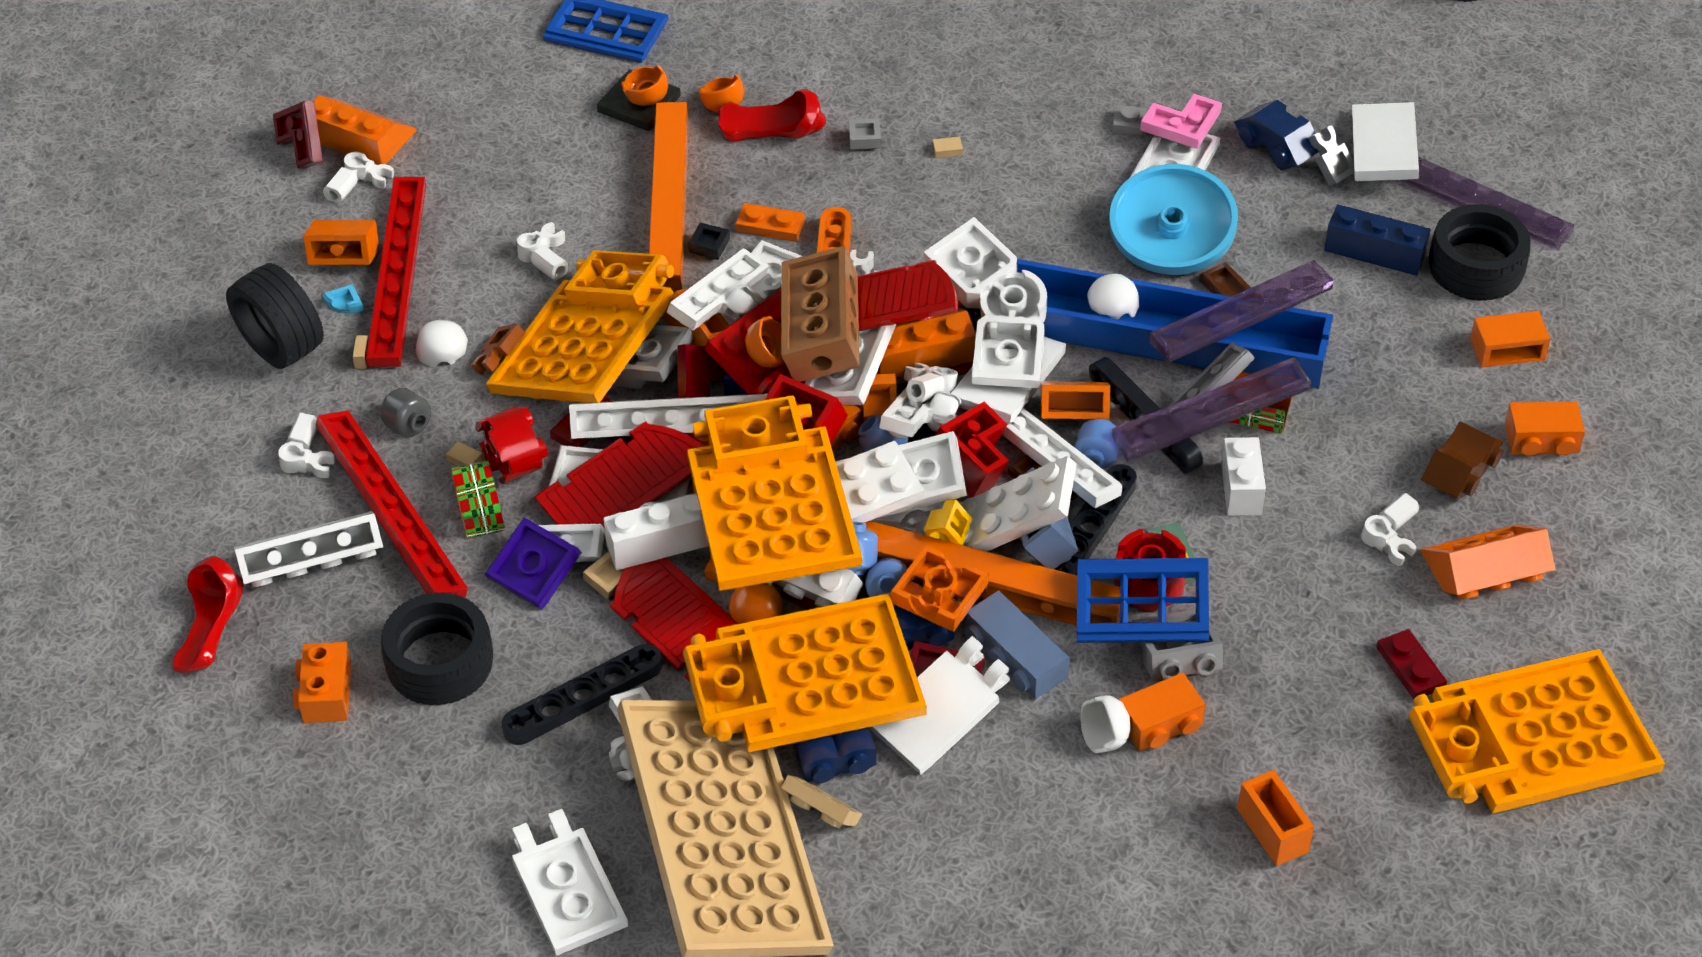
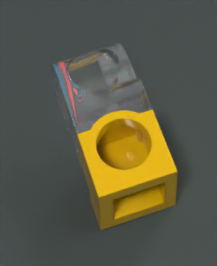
(947, 524)

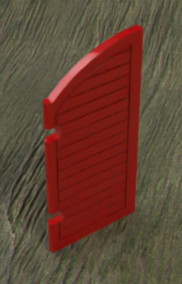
(904, 295)
(621, 476)
(667, 608)

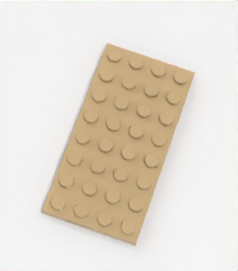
(722, 838)

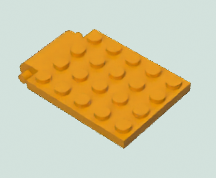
(587, 329)
(770, 495)
(805, 674)
(1534, 733)

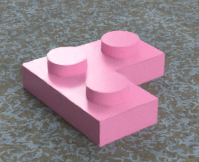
(1183, 127)

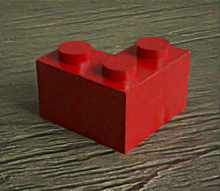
(976, 437)

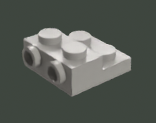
(654, 357)
(1172, 658)

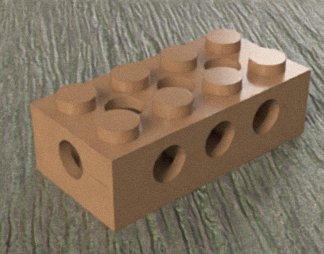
(817, 293)

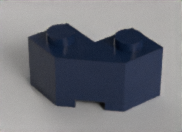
(1280, 131)

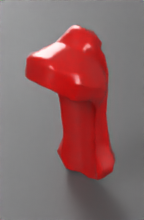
(791, 118)
(215, 597)

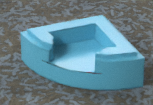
(343, 298)

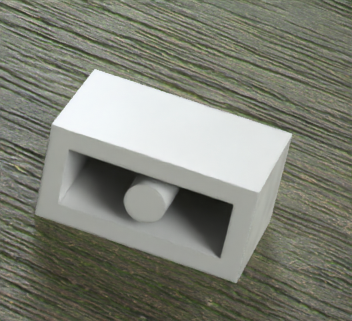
(1243, 476)

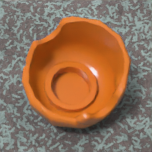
(645, 85)
(722, 91)
(764, 342)
(755, 603)

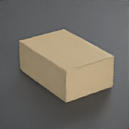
(947, 147)
(360, 352)
(463, 455)

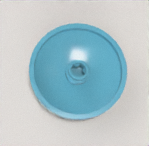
(1173, 219)

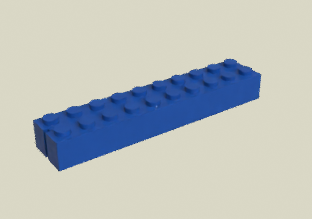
(1271, 341)

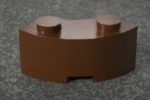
(1462, 461)

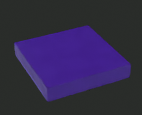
(533, 563)

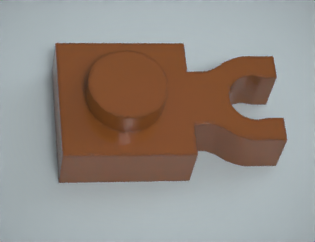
(497, 346)

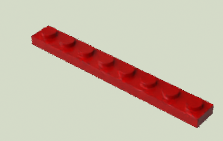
(396, 272)
(390, 504)

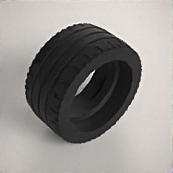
(1472, 277)
(275, 315)
(444, 681)

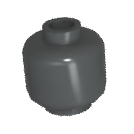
(403, 412)

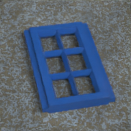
(600, 45)
(1142, 631)

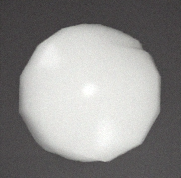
(1113, 296)
(440, 342)
(1104, 723)

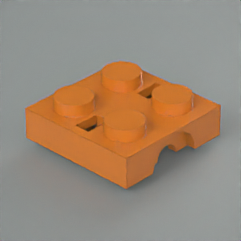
(941, 585)

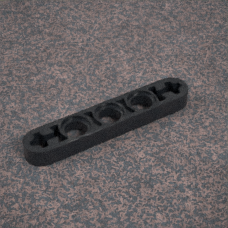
(1137, 404)
(1100, 516)
(570, 706)

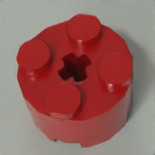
(511, 443)
(1148, 546)

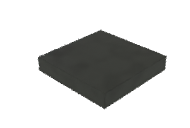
(619, 107)

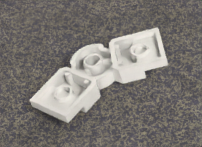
(986, 278)

